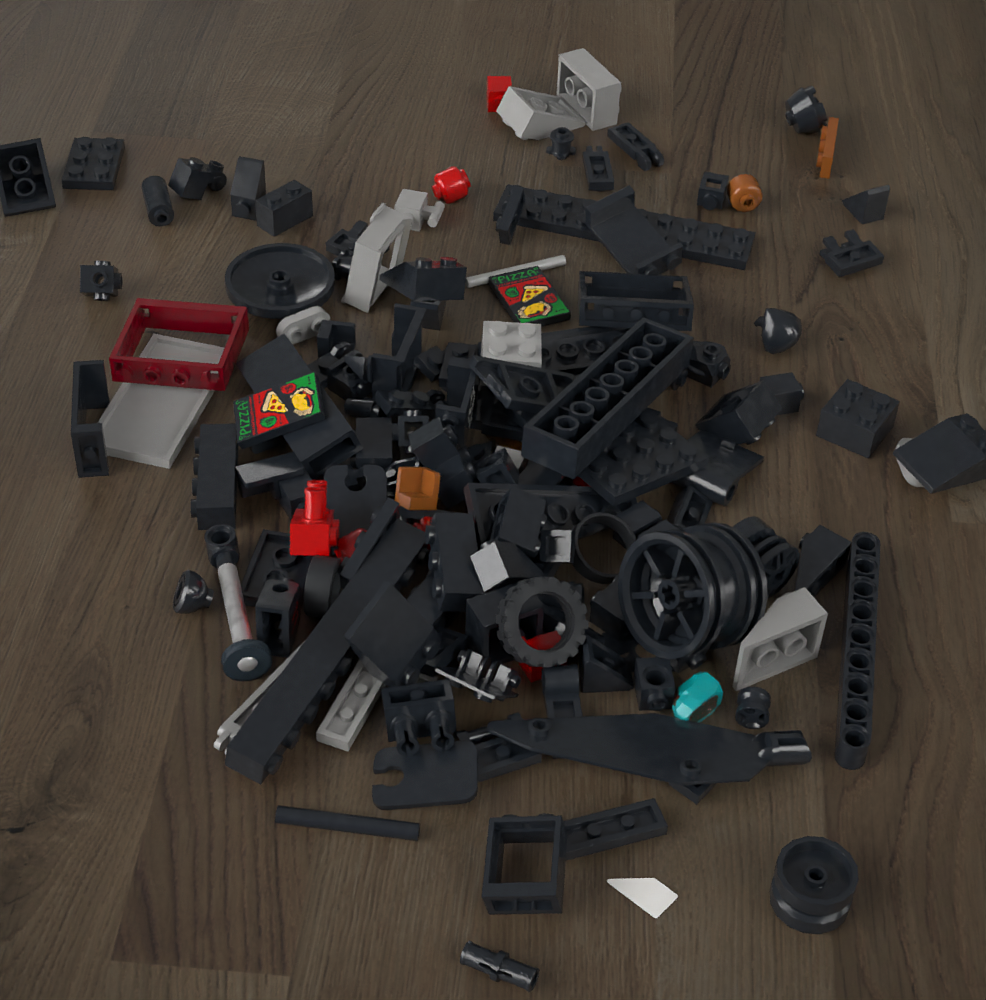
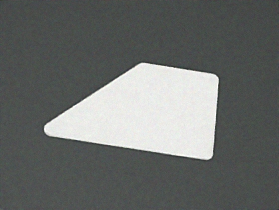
(646, 893)

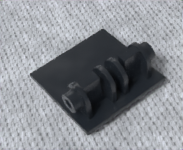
(487, 681)

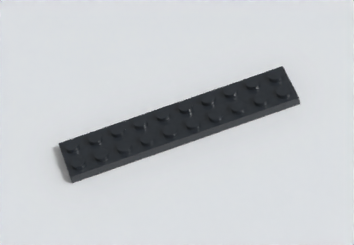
(699, 239)

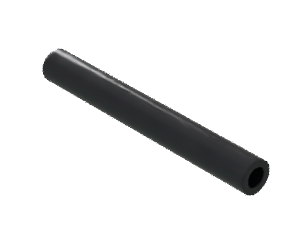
(347, 823)

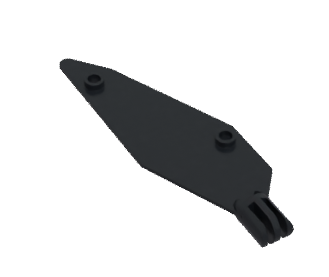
(658, 746)

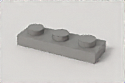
(350, 709)

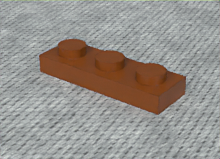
(826, 147)

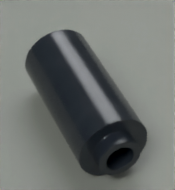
(157, 201)

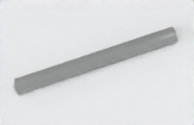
(544, 264)

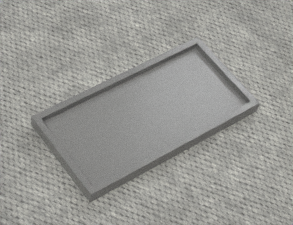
(155, 420)

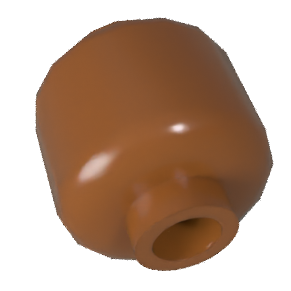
(744, 193)

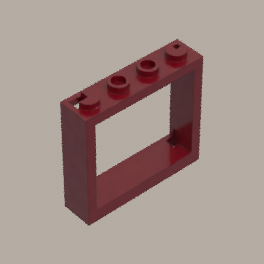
(181, 317)

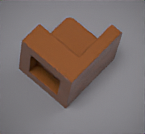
(417, 488)

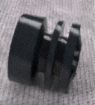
(776, 555)

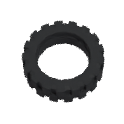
(574, 622)

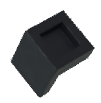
(333, 333)

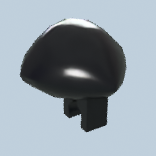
(779, 330)

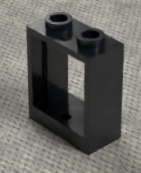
(524, 896)

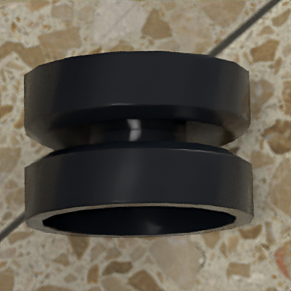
(813, 885)

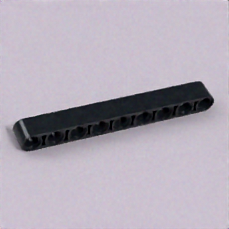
(858, 652)

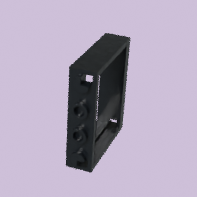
(627, 297)

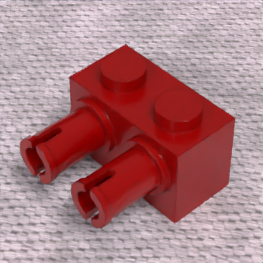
(314, 528)

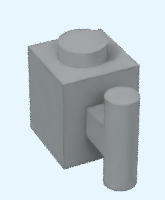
(416, 206)

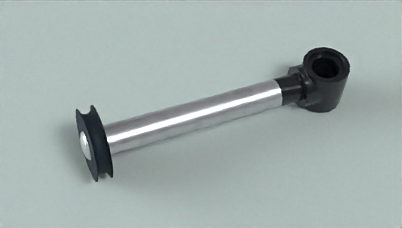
(246, 657)

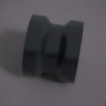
(753, 707)

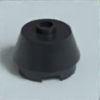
(805, 111)

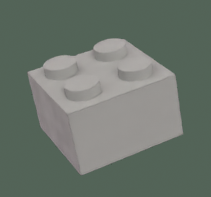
(512, 342)

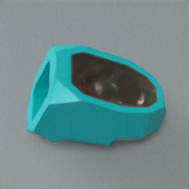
(697, 698)

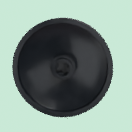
(279, 280)

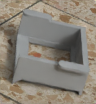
(363, 280)

